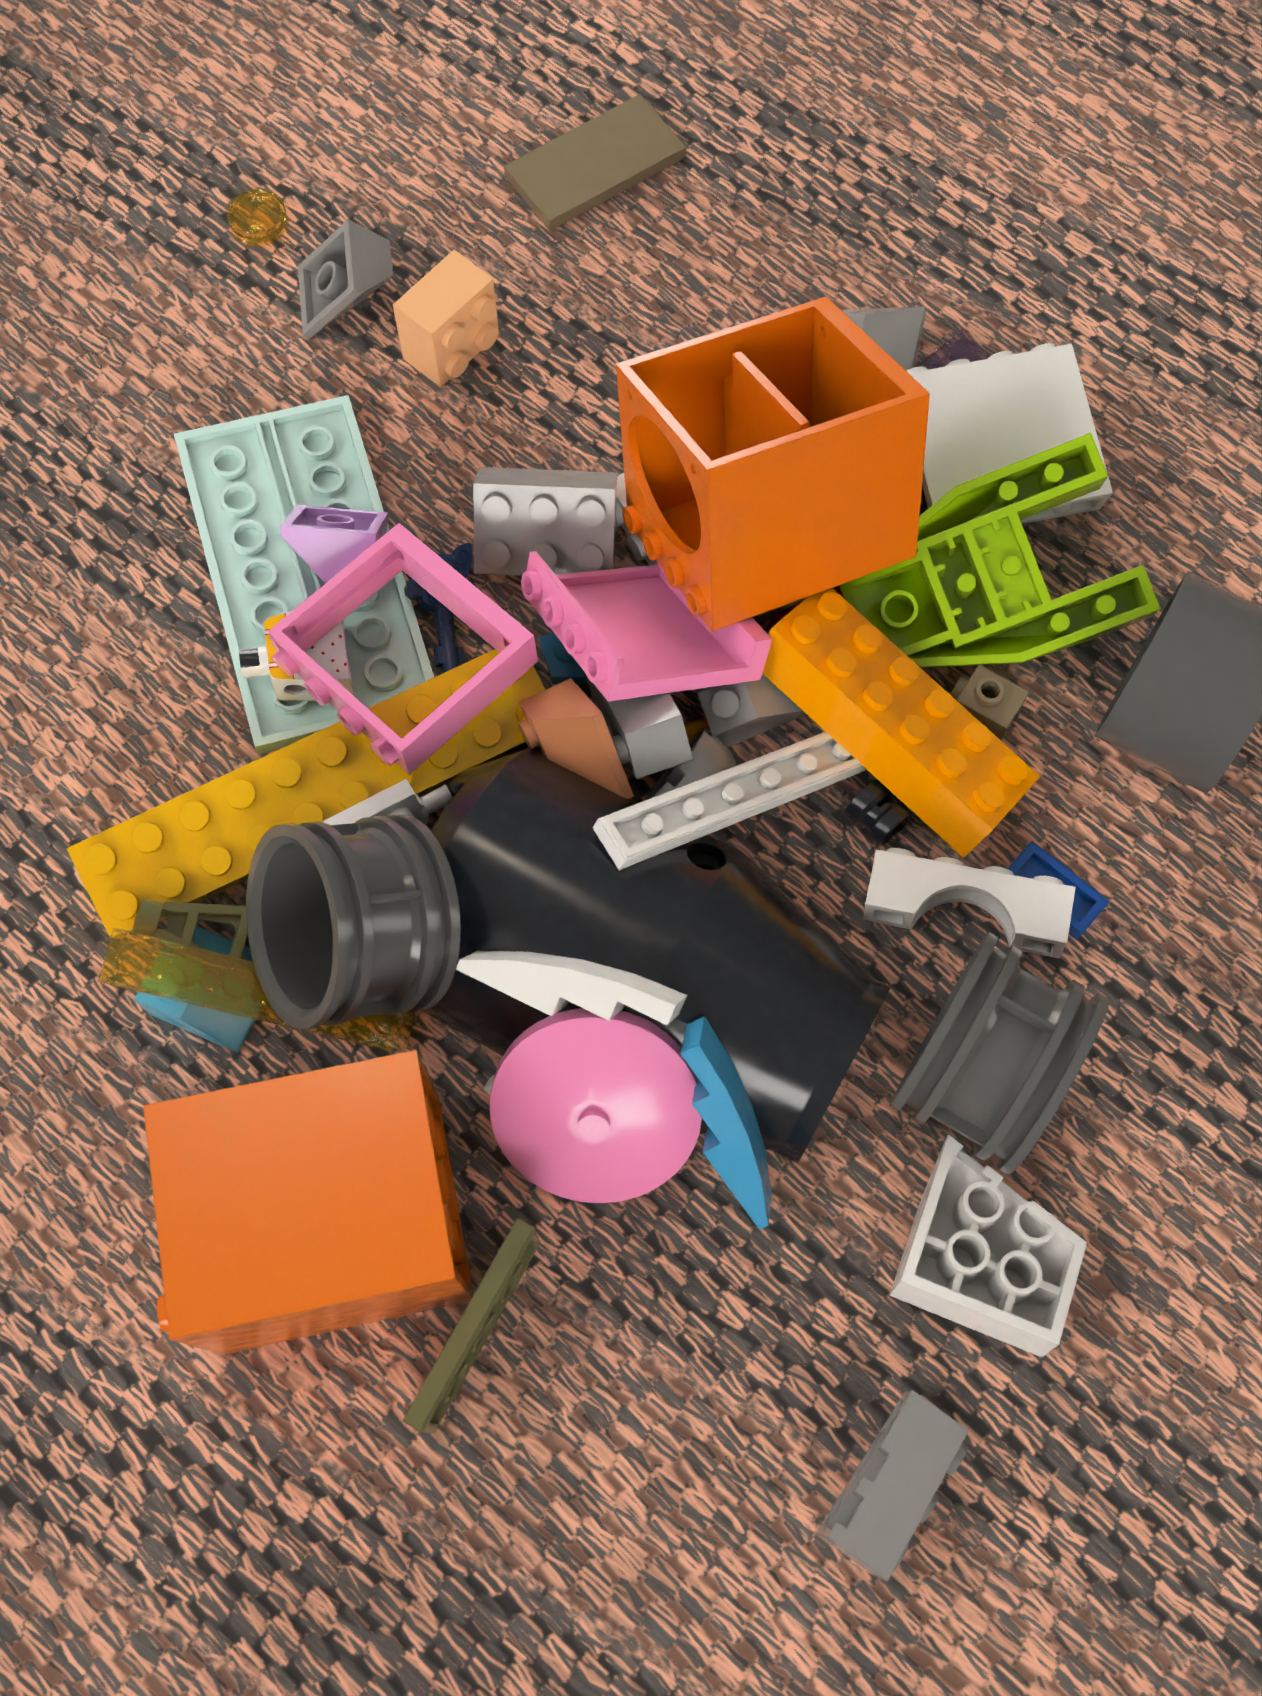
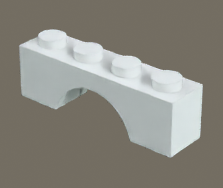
(1029, 910)

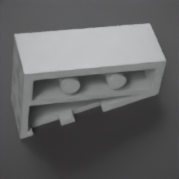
(645, 731)
(895, 1485)

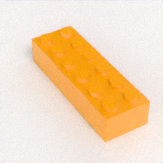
(895, 720)

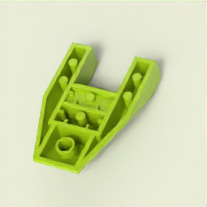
(975, 579)

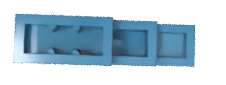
(732, 1132)

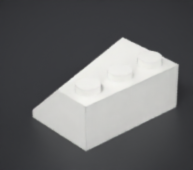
(988, 1256)

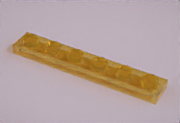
(226, 986)

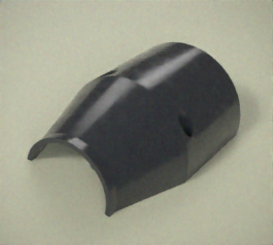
(688, 919)

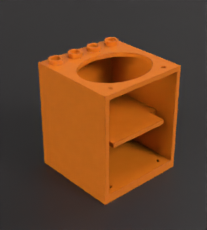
(772, 460)
(304, 1205)

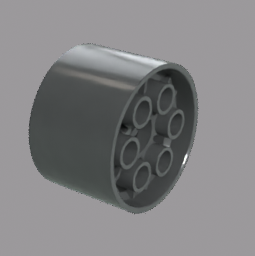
(1192, 686)

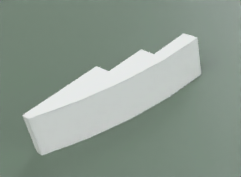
(553, 981)

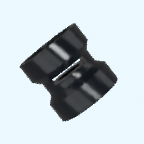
(878, 813)

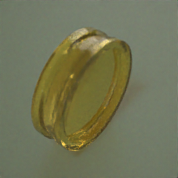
(257, 217)

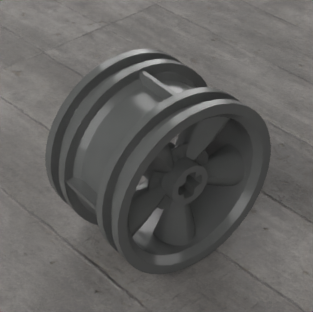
(352, 919)
(1001, 1055)

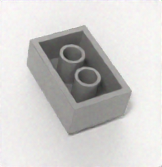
(553, 512)

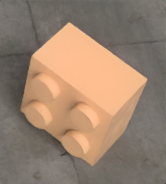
(447, 318)

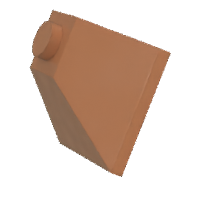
(573, 735)

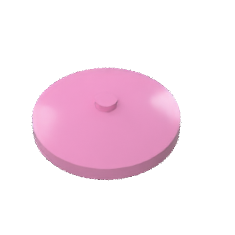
(595, 1106)

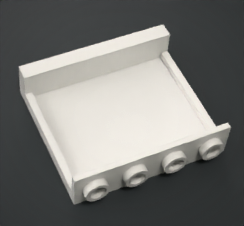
(1002, 413)

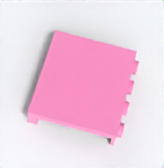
(638, 632)

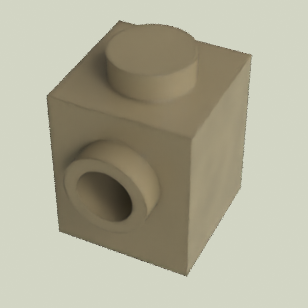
(990, 699)

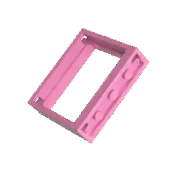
(352, 587)

